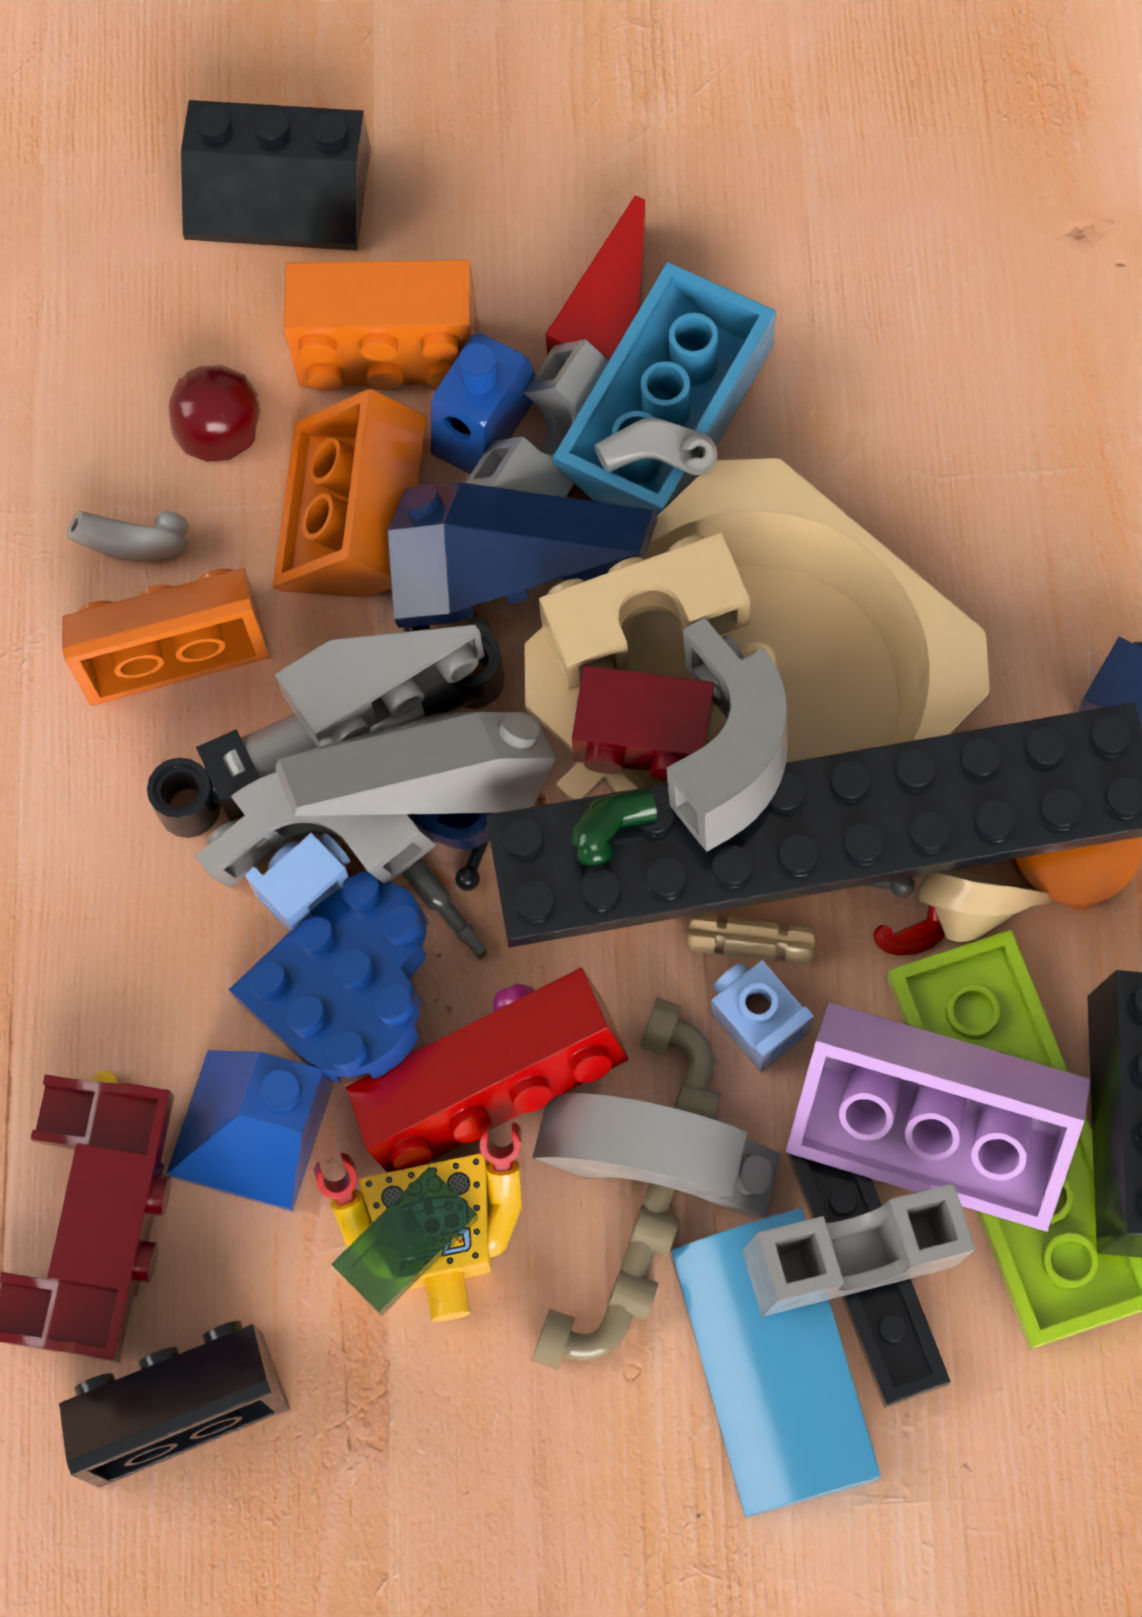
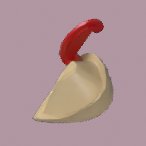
(960, 908)

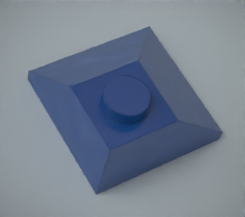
(251, 1126)

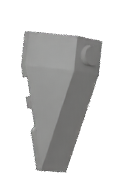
(424, 768)

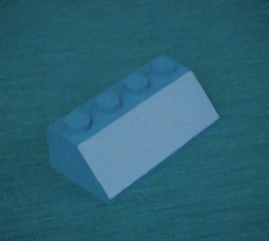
(679, 362)

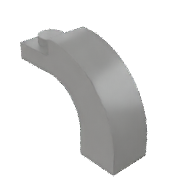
(740, 770)
(380, 842)
(657, 1146)

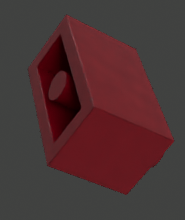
(639, 720)

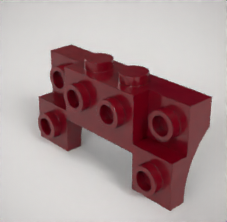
(104, 1218)

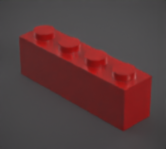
(487, 1073)

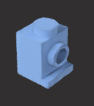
(300, 878)
(759, 1035)

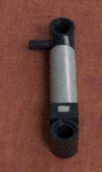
(238, 760)

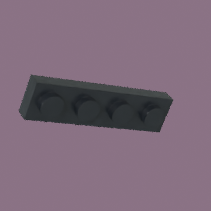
(887, 1317)

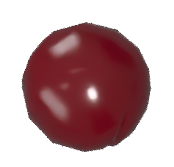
(214, 413)

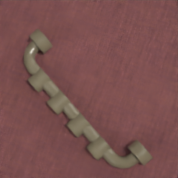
(653, 1227)

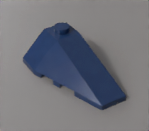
(486, 542)

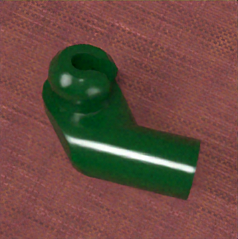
(603, 820)

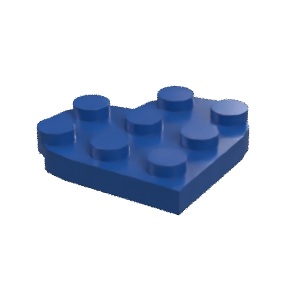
(342, 981)

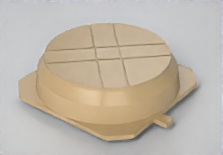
(849, 625)

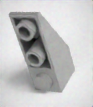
(364, 679)

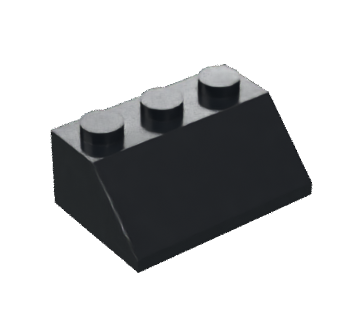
(274, 174)
(170, 1404)

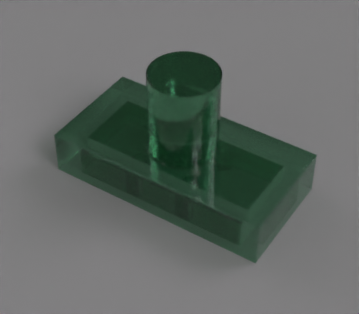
(405, 1241)

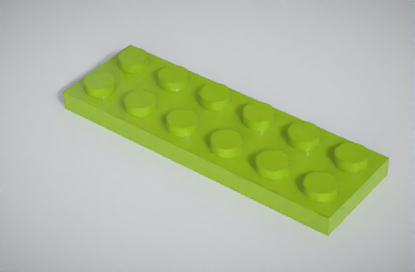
(1052, 1276)

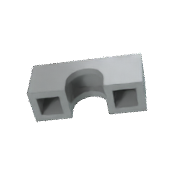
(560, 393)
(835, 1259)

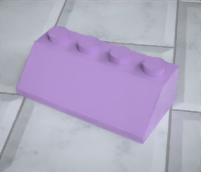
(939, 1114)

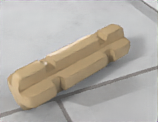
(751, 939)

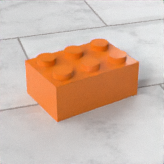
(377, 321)

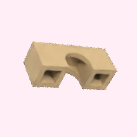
(686, 583)

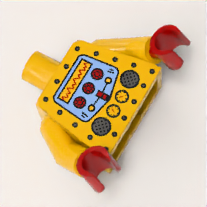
(487, 1188)

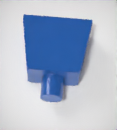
(480, 394)

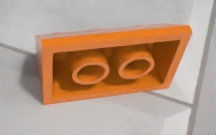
(343, 493)
(164, 636)

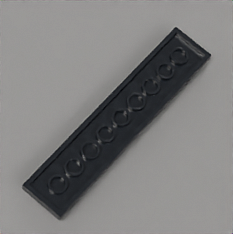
(835, 826)

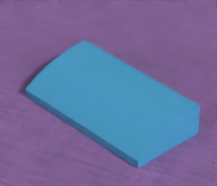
(773, 1379)

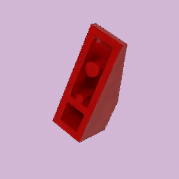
(609, 289)

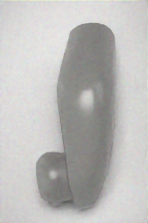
(659, 441)
(130, 540)

